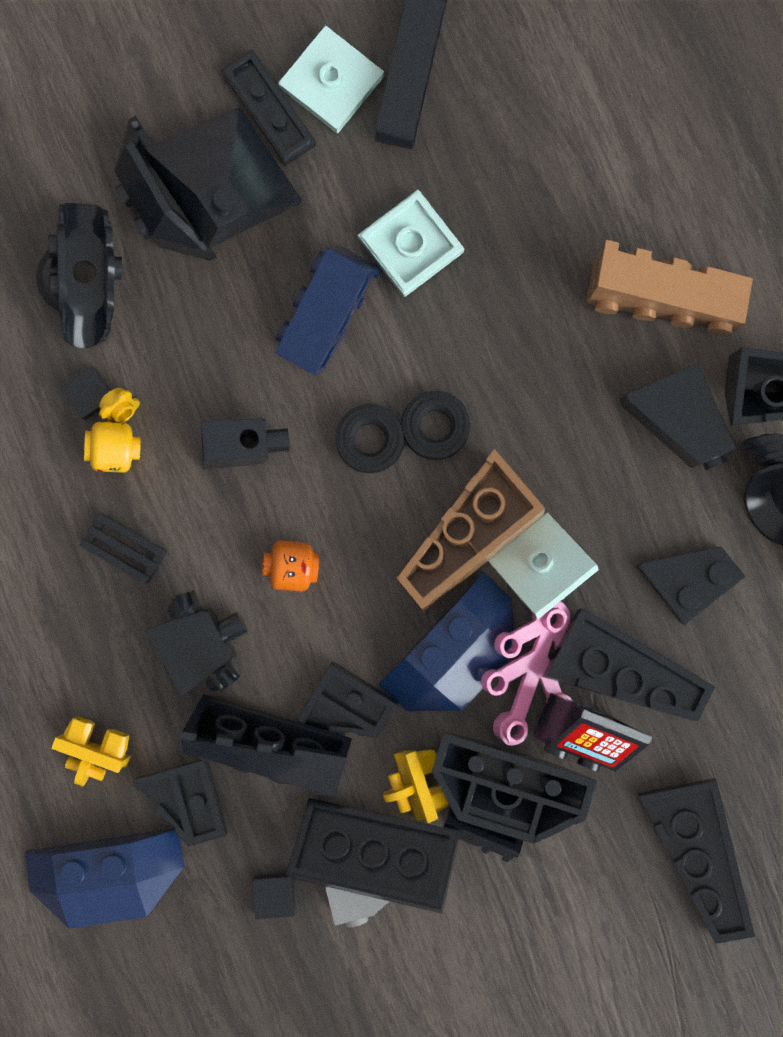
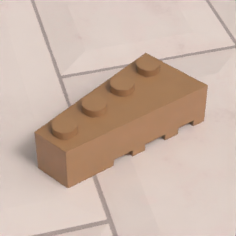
(667, 290)
(472, 531)

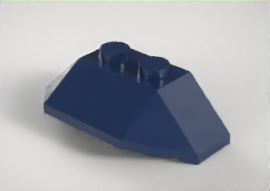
(453, 655)
(105, 877)

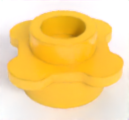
(118, 405)

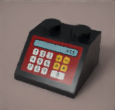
(588, 735)

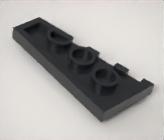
(618, 666)
(700, 844)

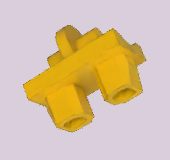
(107, 755)
(410, 786)

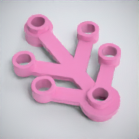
(530, 665)

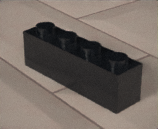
(754, 386)
(266, 745)

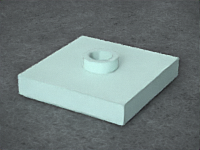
(331, 79)
(411, 243)
(543, 565)

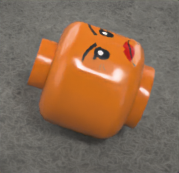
(290, 566)

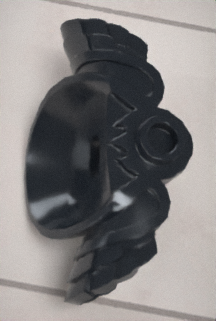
(84, 307)
(765, 487)

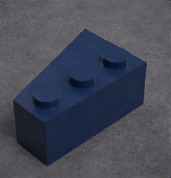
(325, 308)

